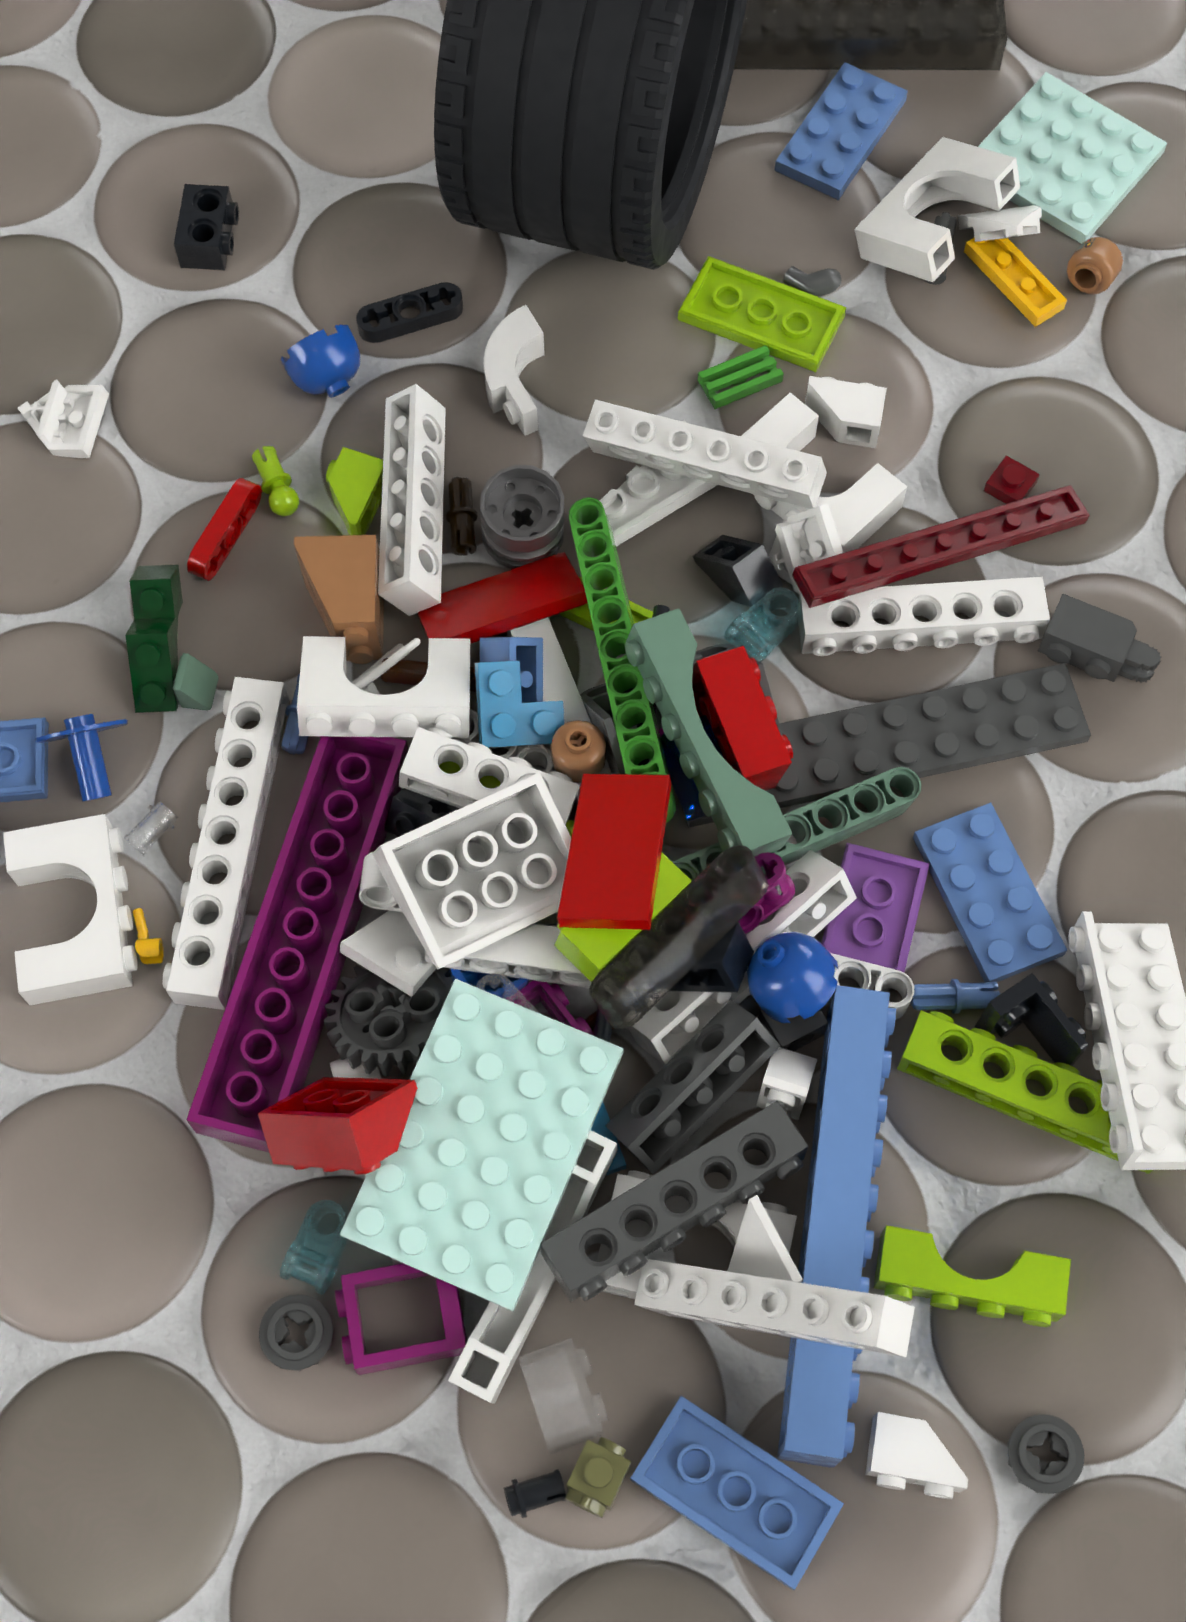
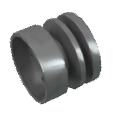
(522, 515)

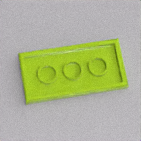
(762, 313)

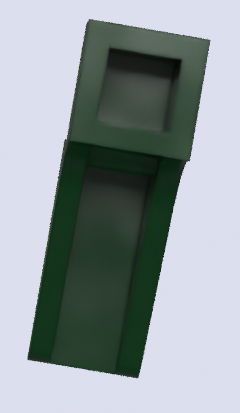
(153, 637)

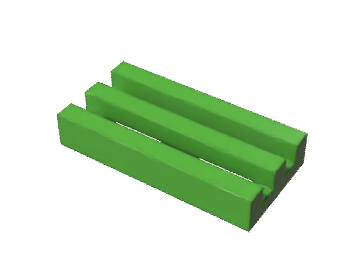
(736, 372)

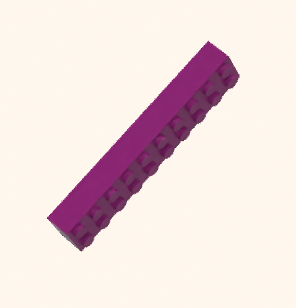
(296, 939)

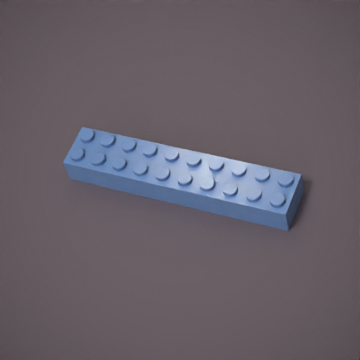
(836, 1218)

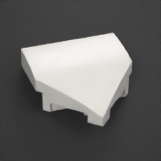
(1002, 223)
(67, 418)
(804, 540)

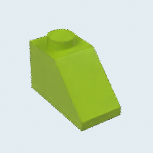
(356, 488)

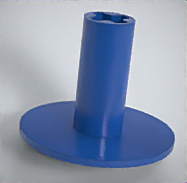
(86, 753)

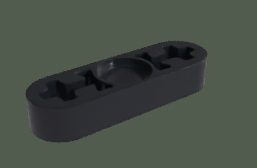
(401, 326)

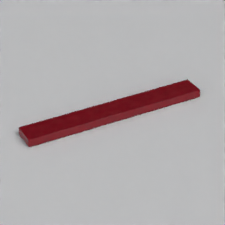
(939, 546)

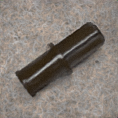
(461, 516)

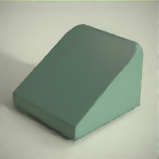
(195, 683)

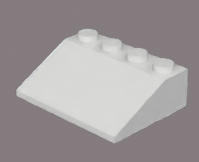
(480, 870)

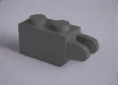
(1097, 642)

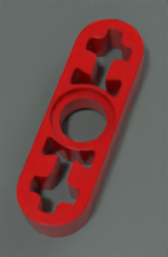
(224, 529)

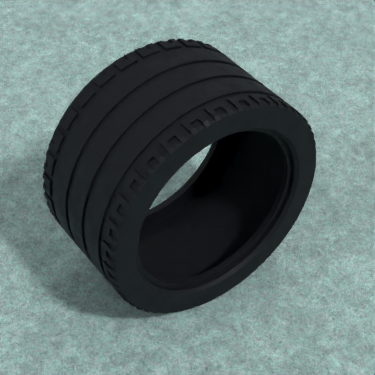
(582, 118)

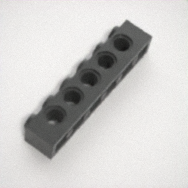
(766, 1131)

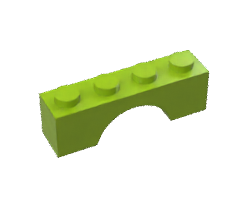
(1031, 1288)

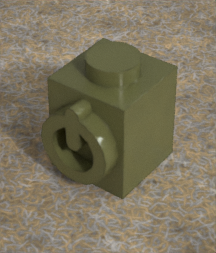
(597, 1476)

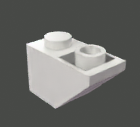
(847, 409)
(787, 1081)
(910, 1452)

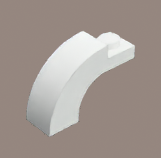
(508, 351)

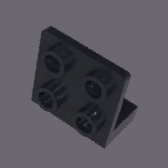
(1038, 1009)

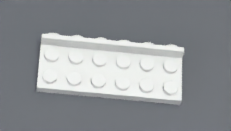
(1138, 1037)

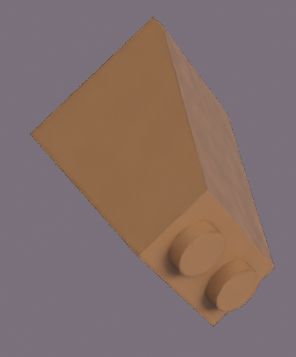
(344, 588)

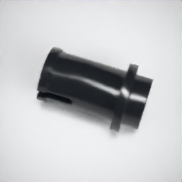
(534, 1493)

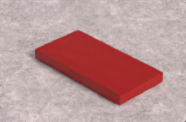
(506, 601)
(615, 852)

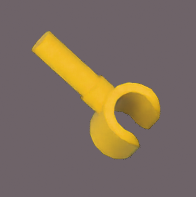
(149, 950)

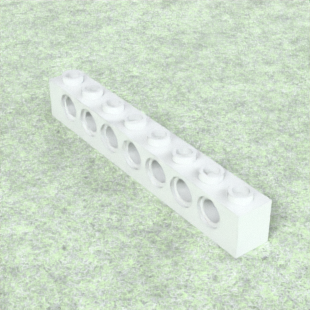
(210, 983)

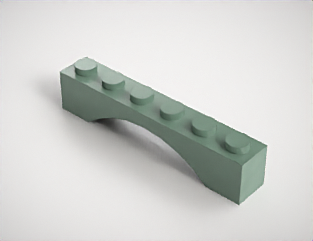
(741, 811)

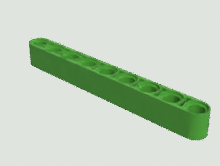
(591, 539)

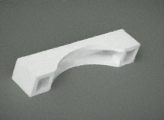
(501, 1332)

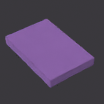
(884, 914)

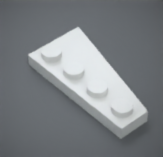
(648, 498)
(390, 951)

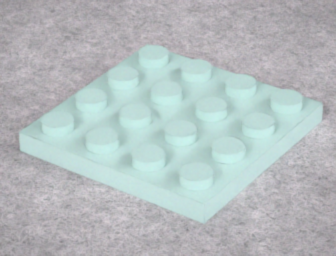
(1072, 155)

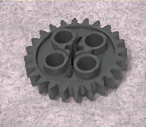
(380, 1023)

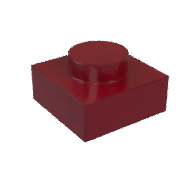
(1011, 481)

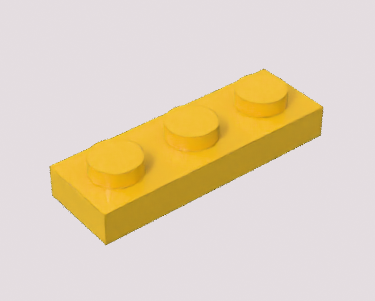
(1016, 278)

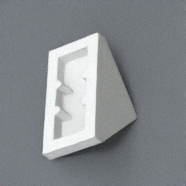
(760, 1248)

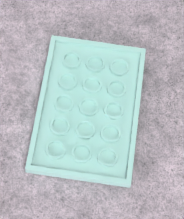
(485, 1144)

